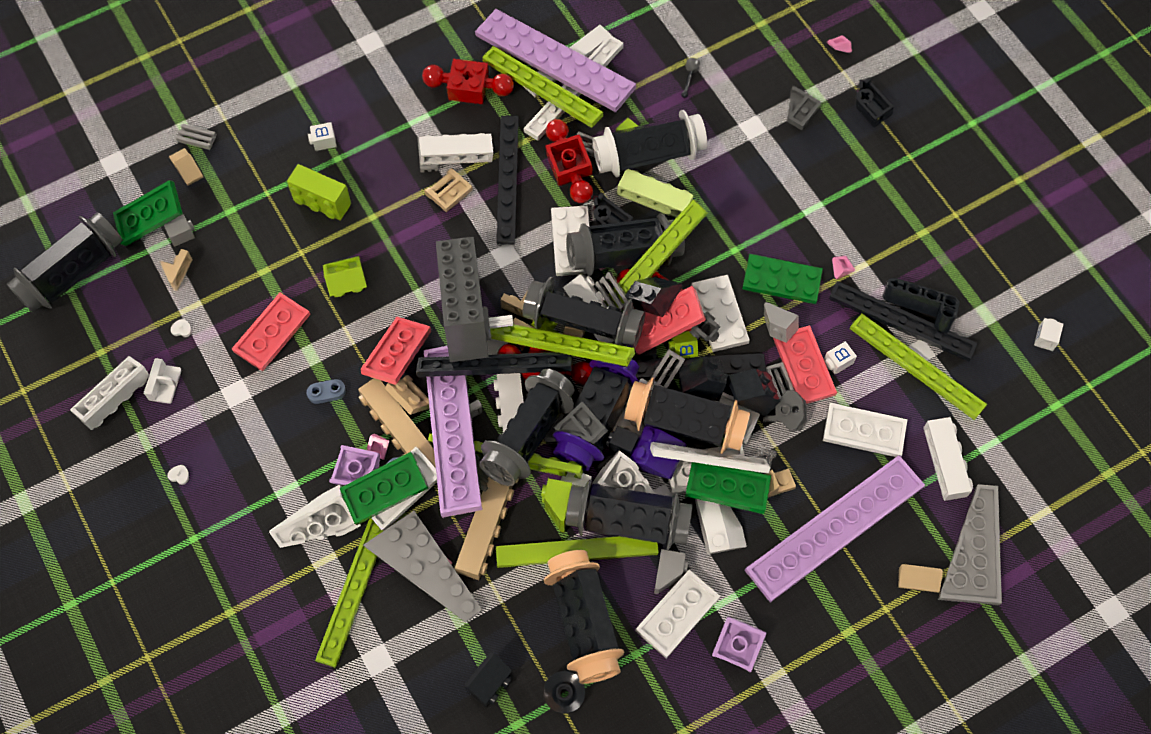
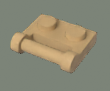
(452, 193)
(408, 395)

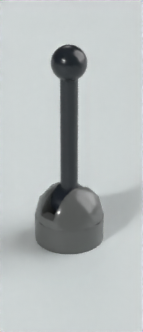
(692, 66)

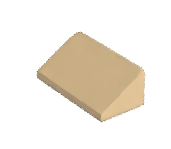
(920, 578)

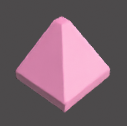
(841, 44)
(842, 266)
(378, 444)

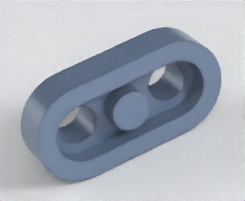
(325, 391)

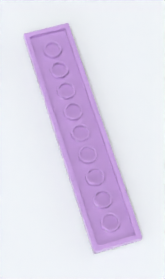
(556, 60)
(453, 442)
(834, 528)

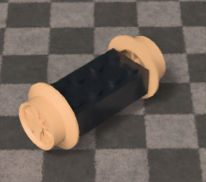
(686, 415)
(584, 616)

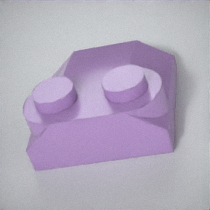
(353, 464)
(739, 643)

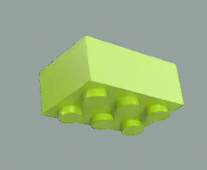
(319, 192)

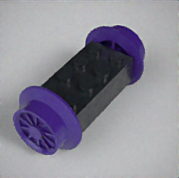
(606, 397)

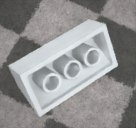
(110, 393)

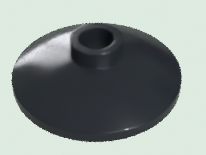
(563, 681)

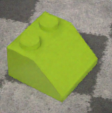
(344, 276)
(556, 498)

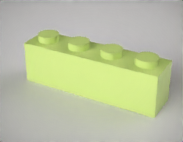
(653, 193)

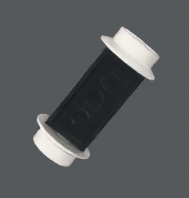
(649, 143)

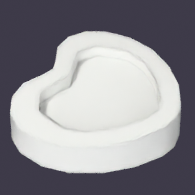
(181, 328)
(179, 474)

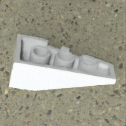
(623, 474)
(319, 518)
(719, 527)

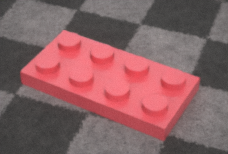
(681, 315)
(271, 331)
(396, 350)
(806, 366)

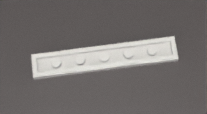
(584, 46)
(709, 457)

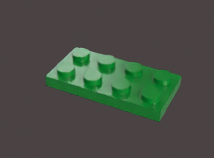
(147, 213)
(782, 278)
(728, 486)
(383, 488)

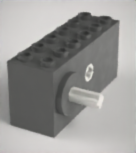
(463, 316)

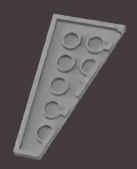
(418, 558)
(975, 564)

